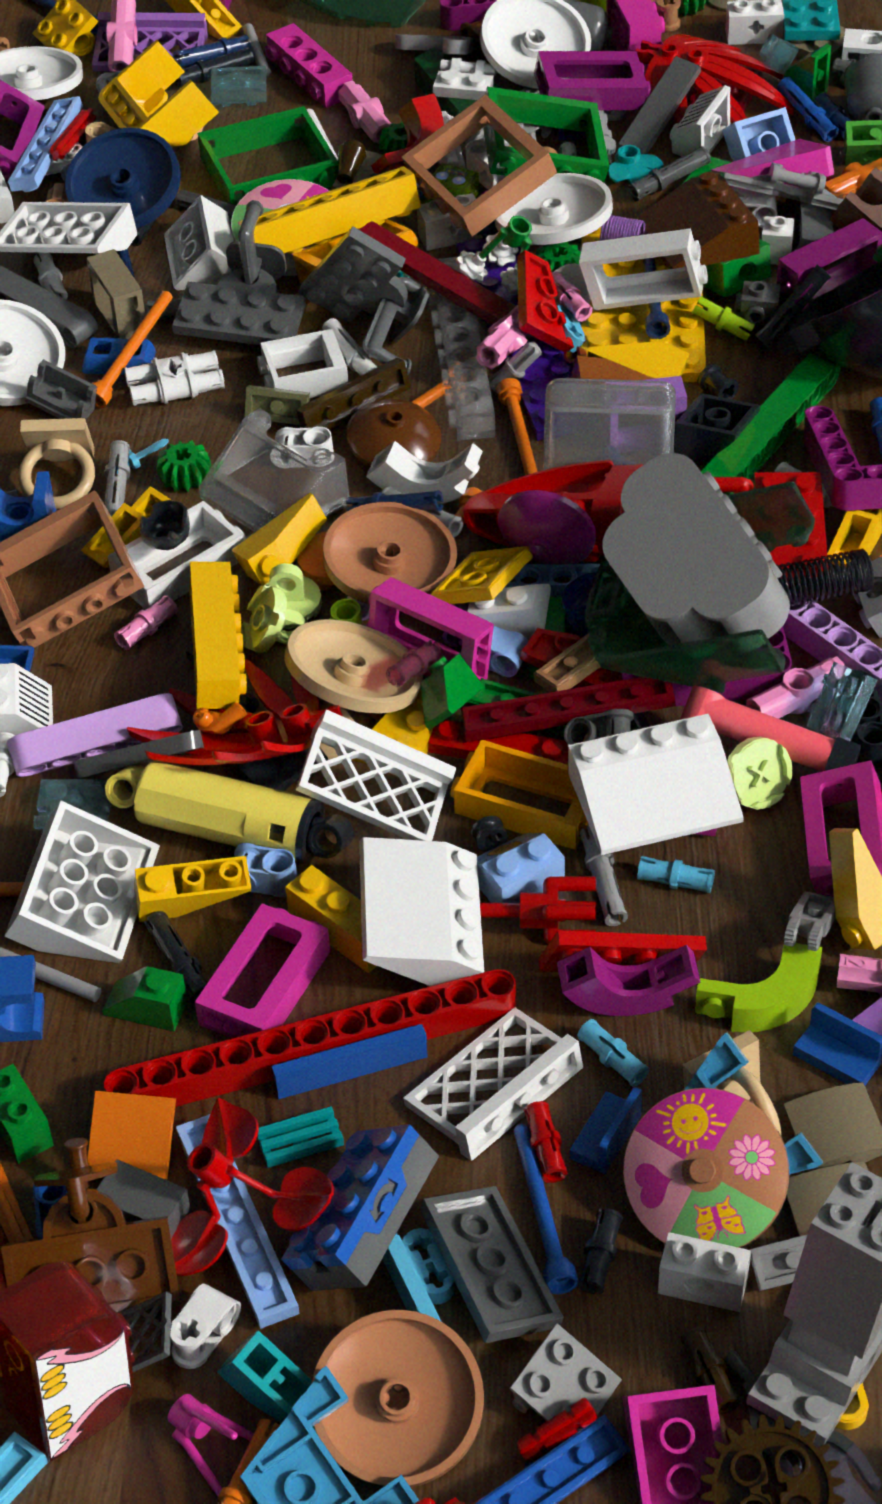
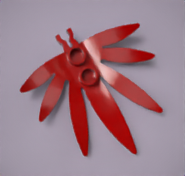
(715, 60)
(257, 734)

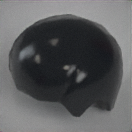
(165, 526)

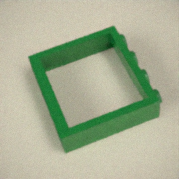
(548, 112)
(262, 133)

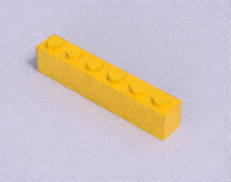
(338, 210)
(216, 635)

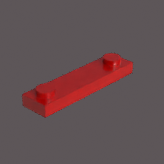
(449, 740)

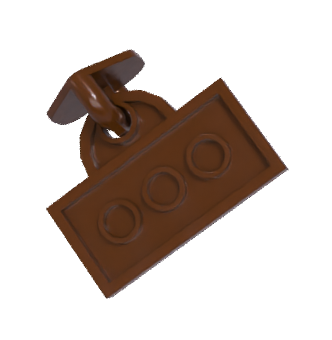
(120, 1258)

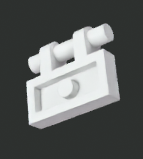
(463, 79)

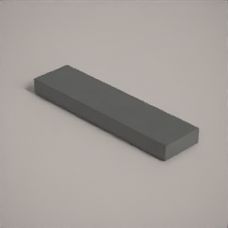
(661, 105)

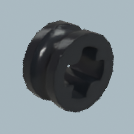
(489, 833)

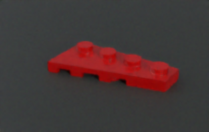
(617, 948)

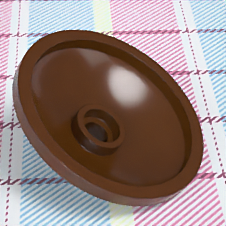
(393, 420)

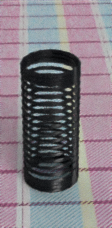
(851, 576)

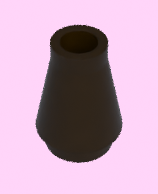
(350, 159)

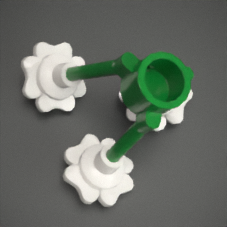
(499, 249)

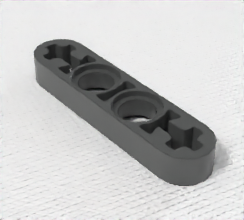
(136, 755)

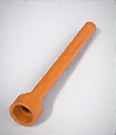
(104, 386)
(509, 394)

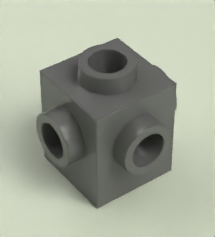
(758, 301)

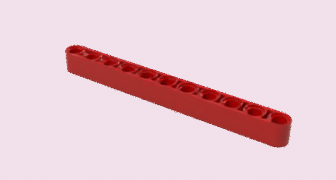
(438, 1008)

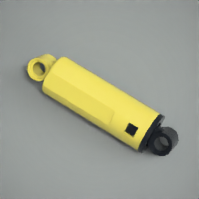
(228, 810)

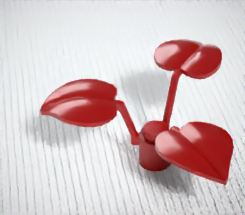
(227, 1136)

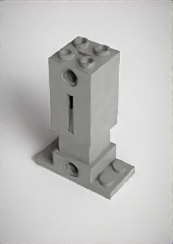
(831, 1312)

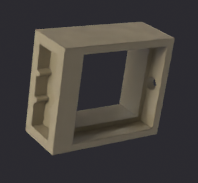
(115, 293)

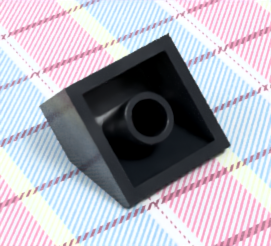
(711, 426)

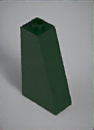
(426, 70)

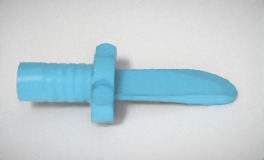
(133, 459)

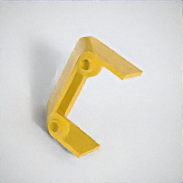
(139, 98)

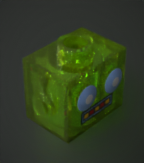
(457, 180)

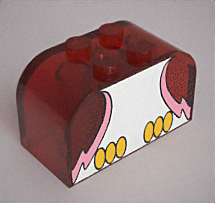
(62, 1358)

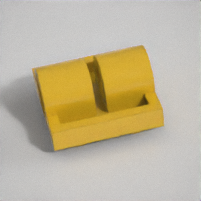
(67, 28)

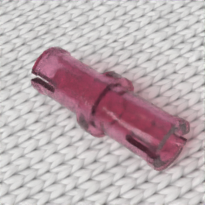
(414, 663)

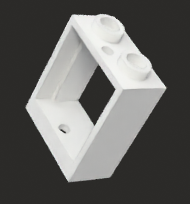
(301, 350)

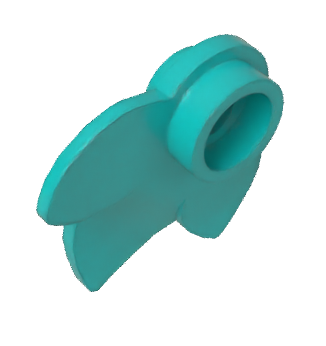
(632, 164)

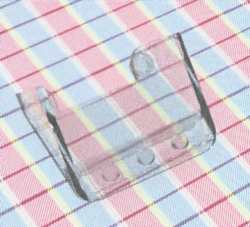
(607, 421)
(263, 478)

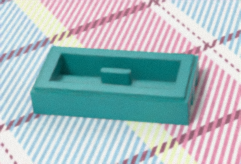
(297, 1131)

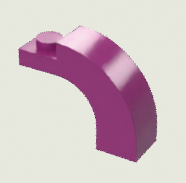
(626, 989)

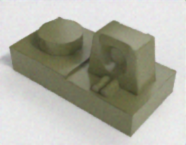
(277, 402)

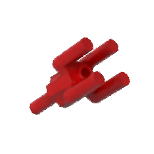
(545, 908)

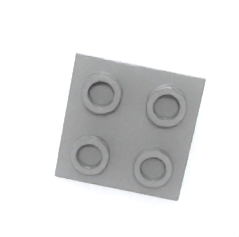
(562, 1375)

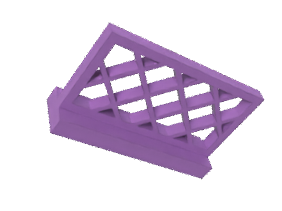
(152, 26)

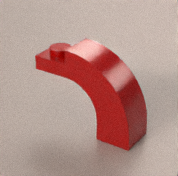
(421, 119)

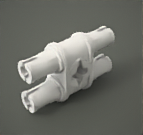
(174, 378)

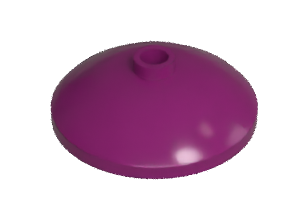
(548, 525)

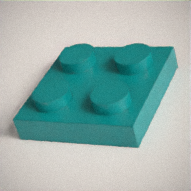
(811, 20)

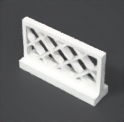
(381, 756)
(498, 1114)

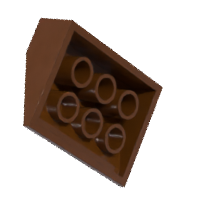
(715, 216)

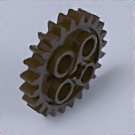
(812, 1485)

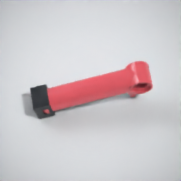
(743, 722)

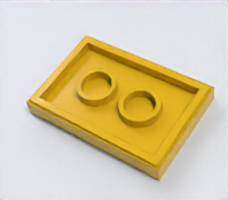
(482, 575)

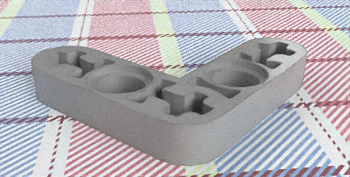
(446, 44)

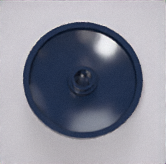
(126, 168)

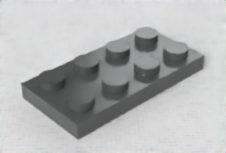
(491, 1264)

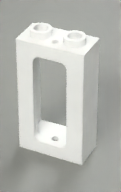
(642, 287)
(205, 525)

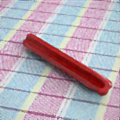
(72, 134)

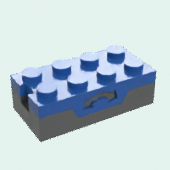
(371, 1198)

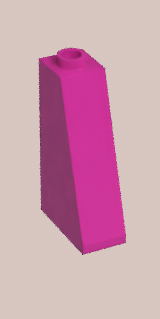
(794, 156)

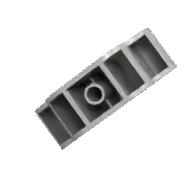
(692, 556)

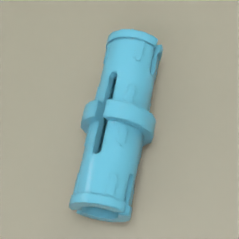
(676, 874)
(613, 1052)

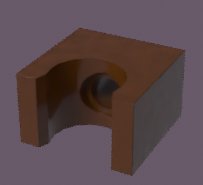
(863, 204)

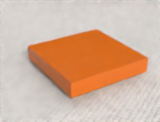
(132, 1130)

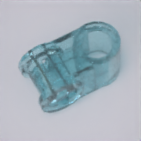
(778, 53)

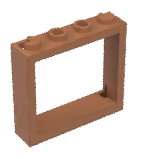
(501, 196)
(47, 537)

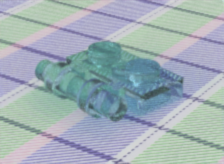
(246, 83)
(848, 703)
(81, 793)

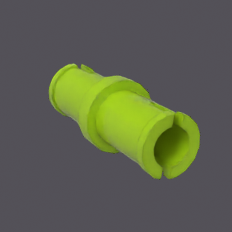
(723, 318)

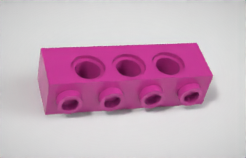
(307, 64)

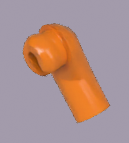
(218, 722)

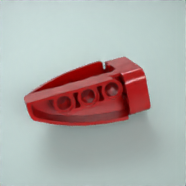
(591, 485)

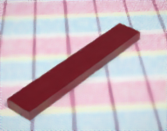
(442, 277)
(561, 706)

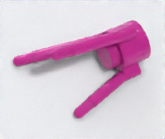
(196, 1420)

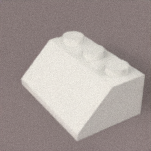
(199, 244)

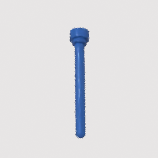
(558, 1272)

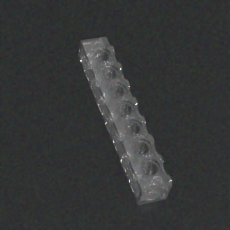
(467, 380)

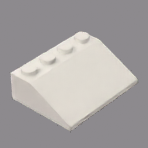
(68, 228)
(654, 784)
(81, 887)
(420, 909)

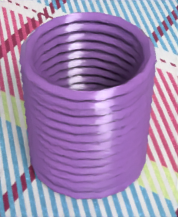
(621, 227)

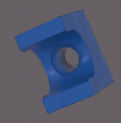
(22, 512)
(19, 1005)

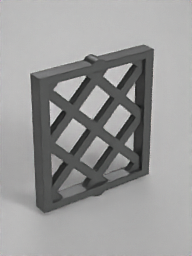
(159, 1301)

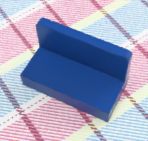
(839, 1046)
(607, 1130)

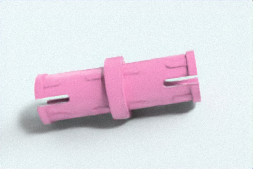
(577, 306)
(145, 622)

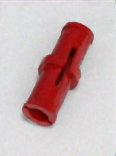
(545, 1142)

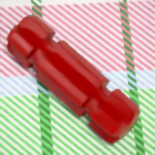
(556, 1430)

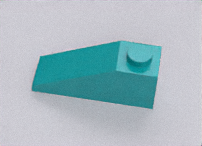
(265, 1376)

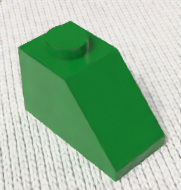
(812, 72)
(447, 689)
(148, 998)

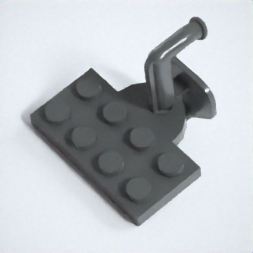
(363, 277)
(239, 310)

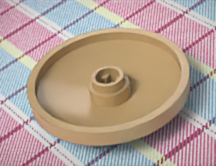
(349, 666)

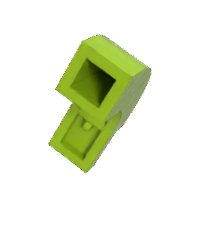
(768, 1002)

